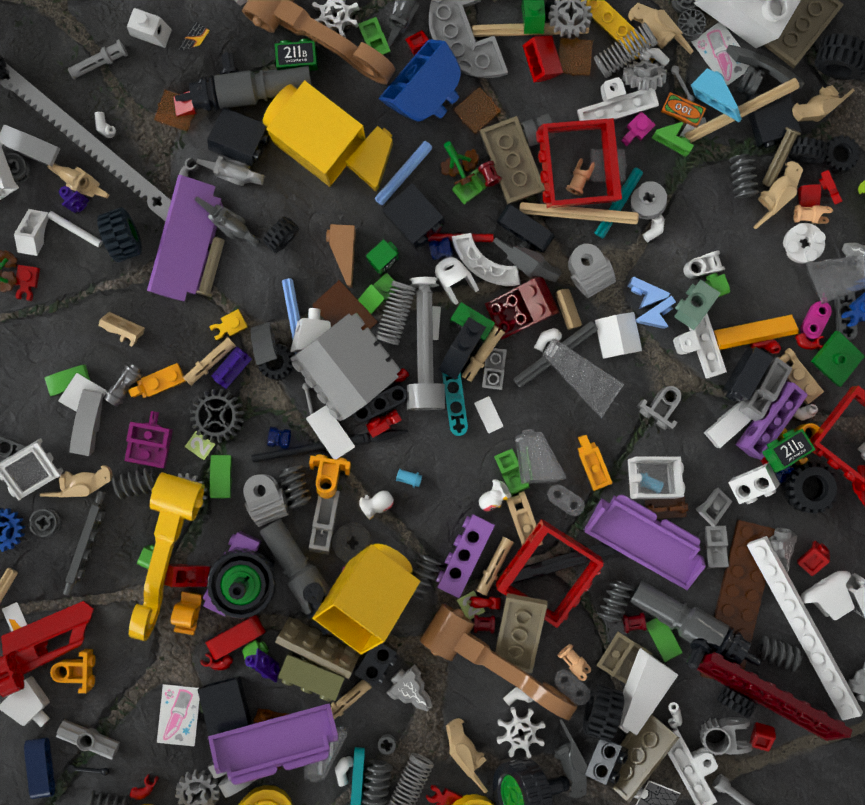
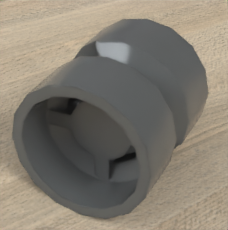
(530, 128)

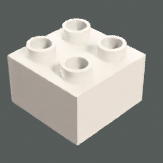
(752, 20)

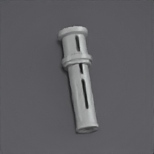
(106, 55)

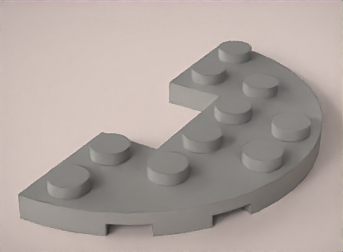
(451, 25)

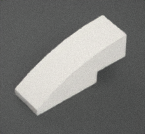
(727, 426)

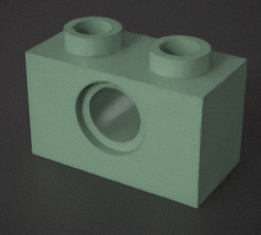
(704, 296)

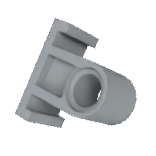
(660, 408)

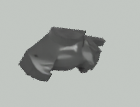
(401, 18)
(228, 222)
(529, 261)
(573, 765)

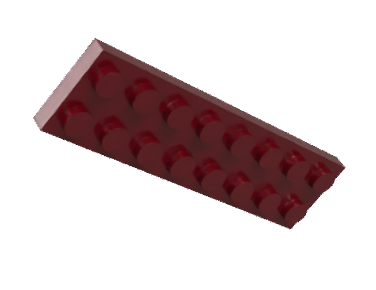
(772, 698)

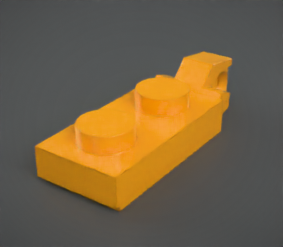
(158, 382)
(593, 464)

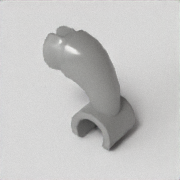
(185, 170)

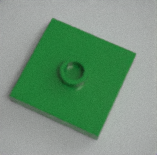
(837, 358)

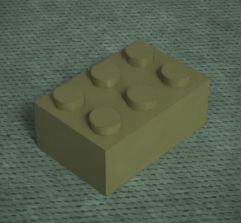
(310, 677)

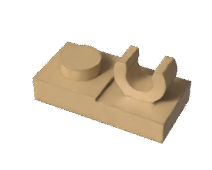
(121, 326)

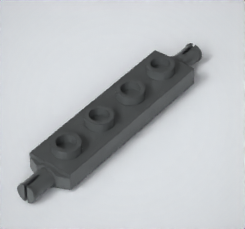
(83, 549)

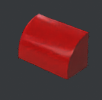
(542, 58)

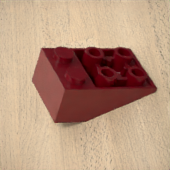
(522, 307)

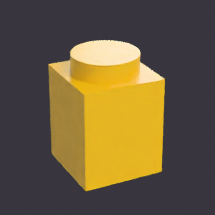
(313, 130)
(368, 597)

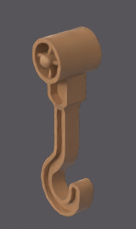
(364, 58)
(451, 635)

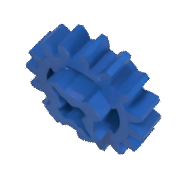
(7, 535)

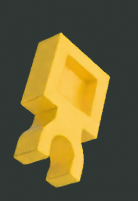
(232, 323)

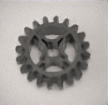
(205, 403)

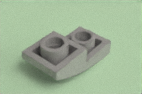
(494, 369)

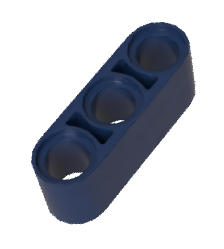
(39, 768)

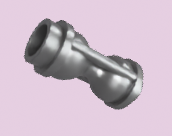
(118, 392)

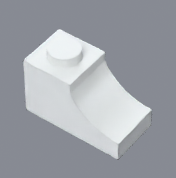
(30, 232)

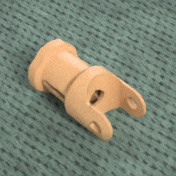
(580, 178)
(811, 214)
(576, 663)

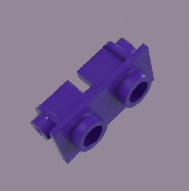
(73, 201)
(231, 367)
(264, 665)

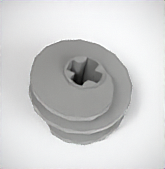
(655, 194)

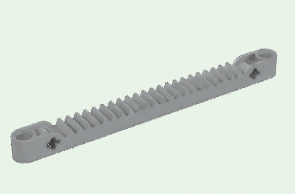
(86, 141)

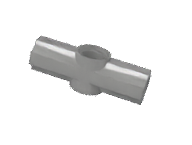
(76, 735)

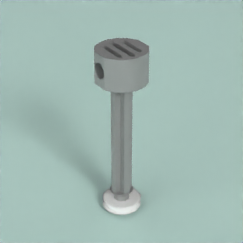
(425, 394)

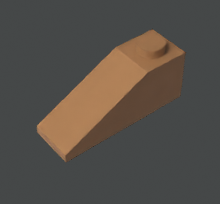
(342, 242)

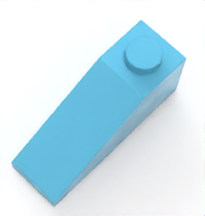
(713, 91)

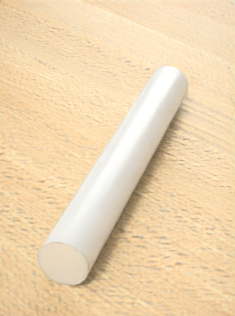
(75, 229)

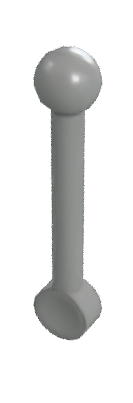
(675, 70)
(306, 388)

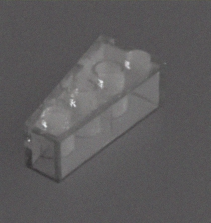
(837, 277)
(586, 379)

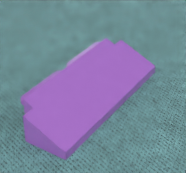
(184, 241)
(644, 539)
(282, 741)

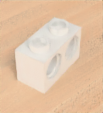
(752, 480)

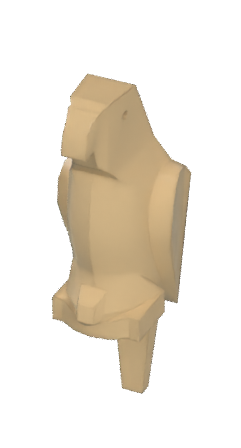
(660, 24)
(819, 105)
(79, 180)
(781, 191)
(81, 483)
(464, 751)

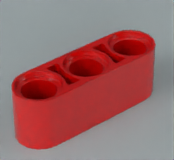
(235, 637)

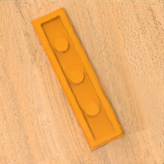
(756, 332)

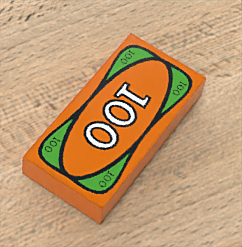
(683, 110)

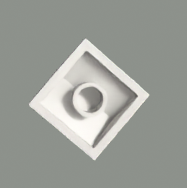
(618, 335)

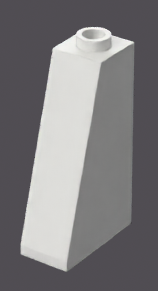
(644, 690)

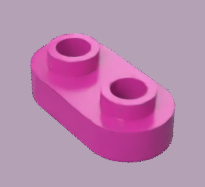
(816, 319)

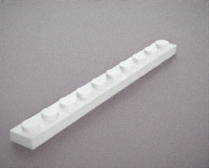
(804, 628)

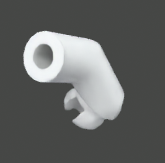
(656, 54)
(102, 127)
(657, 228)
(547, 336)
(806, 412)
(516, 694)
(676, 719)
(341, 769)

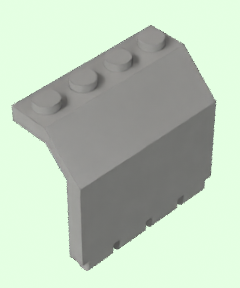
(346, 367)

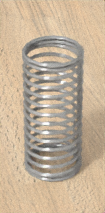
(652, 41)
(393, 339)
(421, 764)

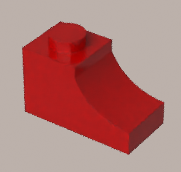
(186, 575)

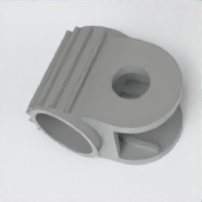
(594, 277)
(266, 507)
(728, 743)

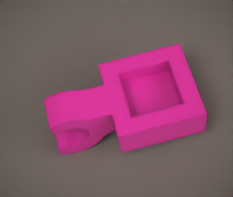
(638, 127)

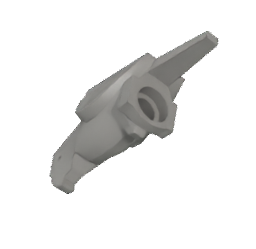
(233, 171)

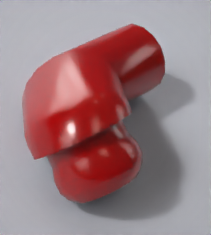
(770, 345)

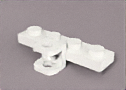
(618, 103)
(705, 343)
(693, 769)

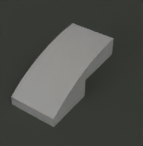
(716, 547)

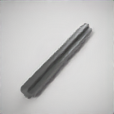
(542, 364)

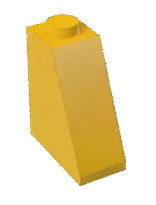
(372, 157)

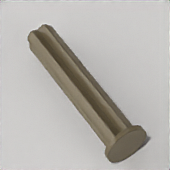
(780, 156)
(211, 267)

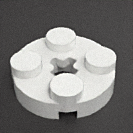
(800, 232)

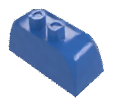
(425, 83)

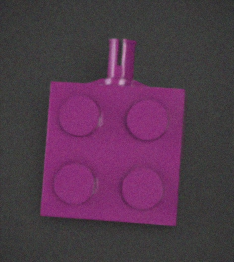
(148, 443)

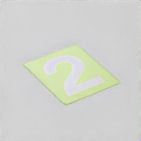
(199, 446)
(469, 611)

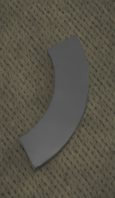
(755, 59)

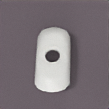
(453, 275)
(831, 595)

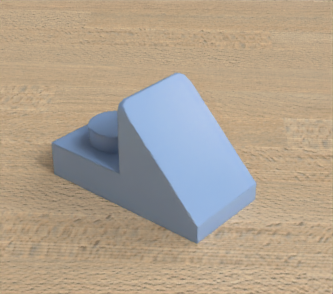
(652, 293)
(653, 316)

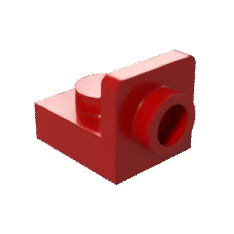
(815, 558)

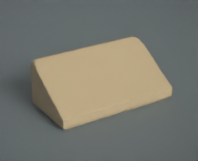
(568, 309)

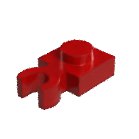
(828, 183)
(26, 278)
(380, 424)
(448, 796)

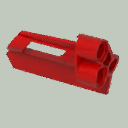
(27, 646)

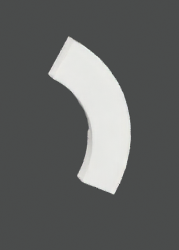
(481, 265)

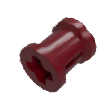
(489, 173)
(634, 622)
(484, 624)

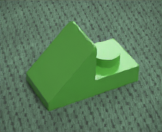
(668, 137)
(377, 294)

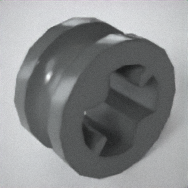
(382, 749)

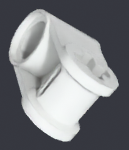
(706, 264)

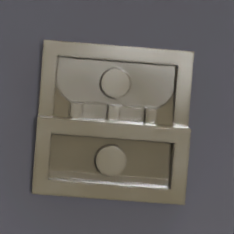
(620, 657)

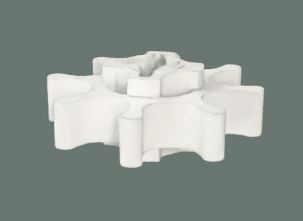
(343, 15)
(529, 730)

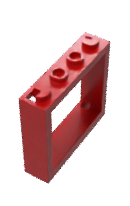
(610, 161)
(858, 394)
(582, 584)

